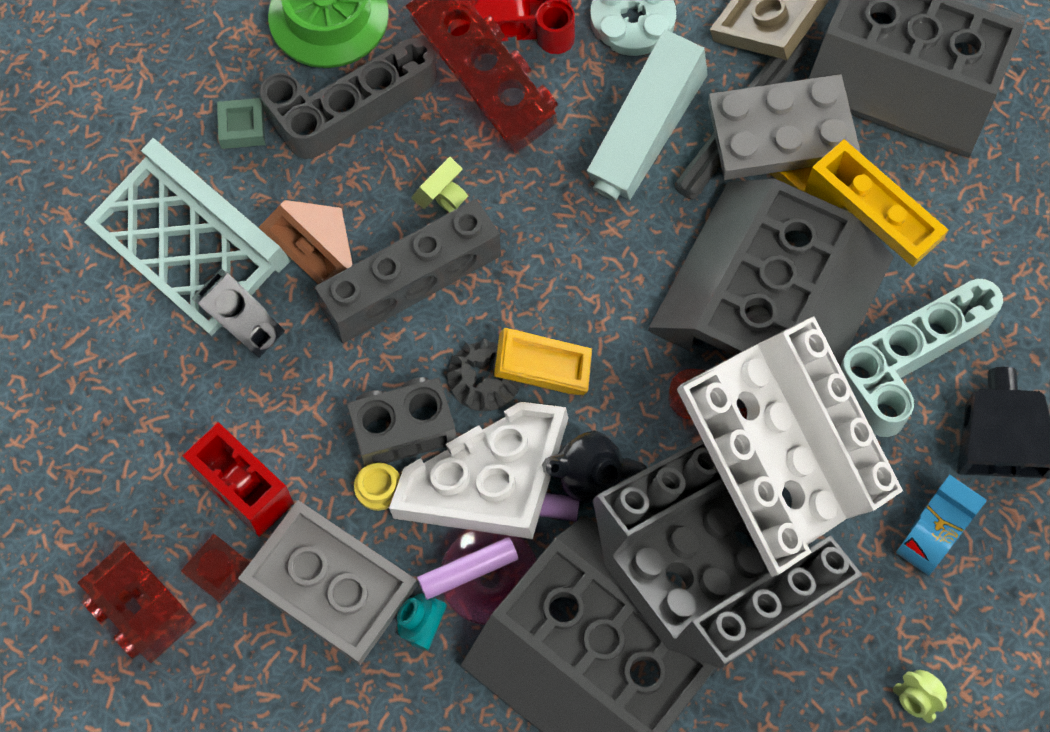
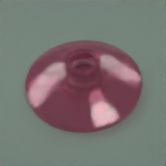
(473, 599)

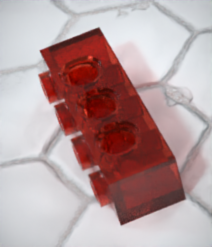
(517, 123)

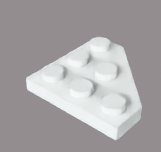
(486, 476)

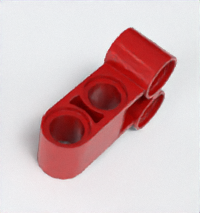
(529, 21)

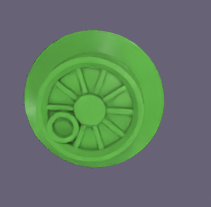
(327, 30)

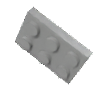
(780, 125)
(328, 582)

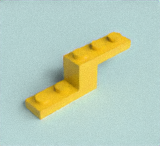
(862, 189)

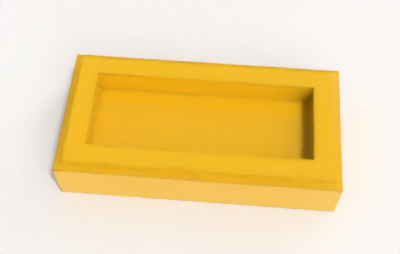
(543, 362)

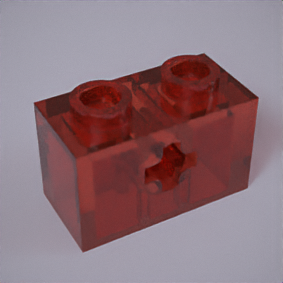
(126, 577)

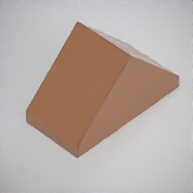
(311, 237)

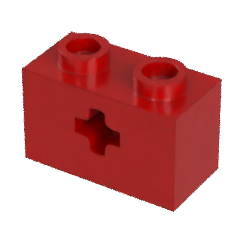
(238, 479)

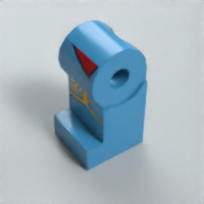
(940, 525)

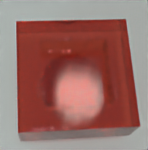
(215, 568)

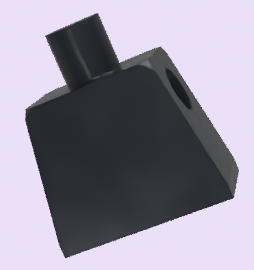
(1005, 430)

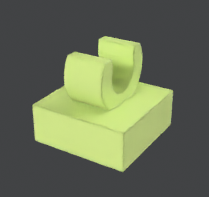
(440, 187)

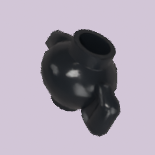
(590, 466)

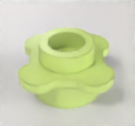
(921, 694)

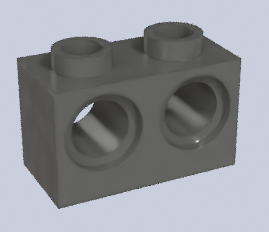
(405, 434)

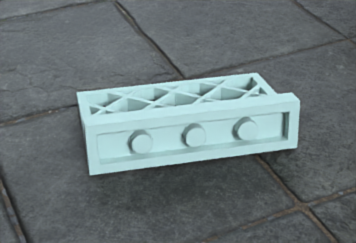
(203, 202)

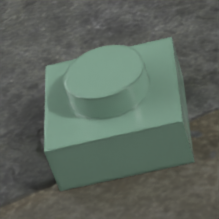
(241, 123)

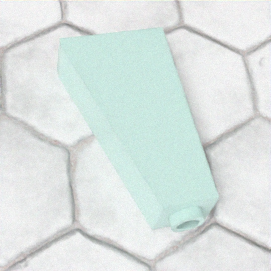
(648, 115)

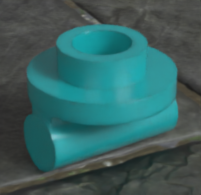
(419, 620)

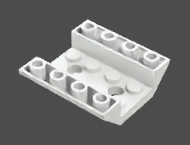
(797, 435)

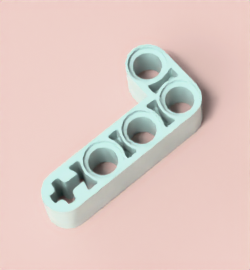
(922, 345)

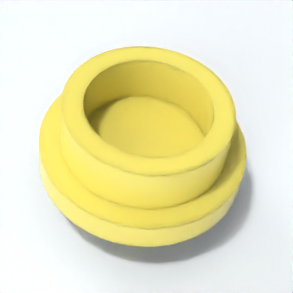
(376, 485)

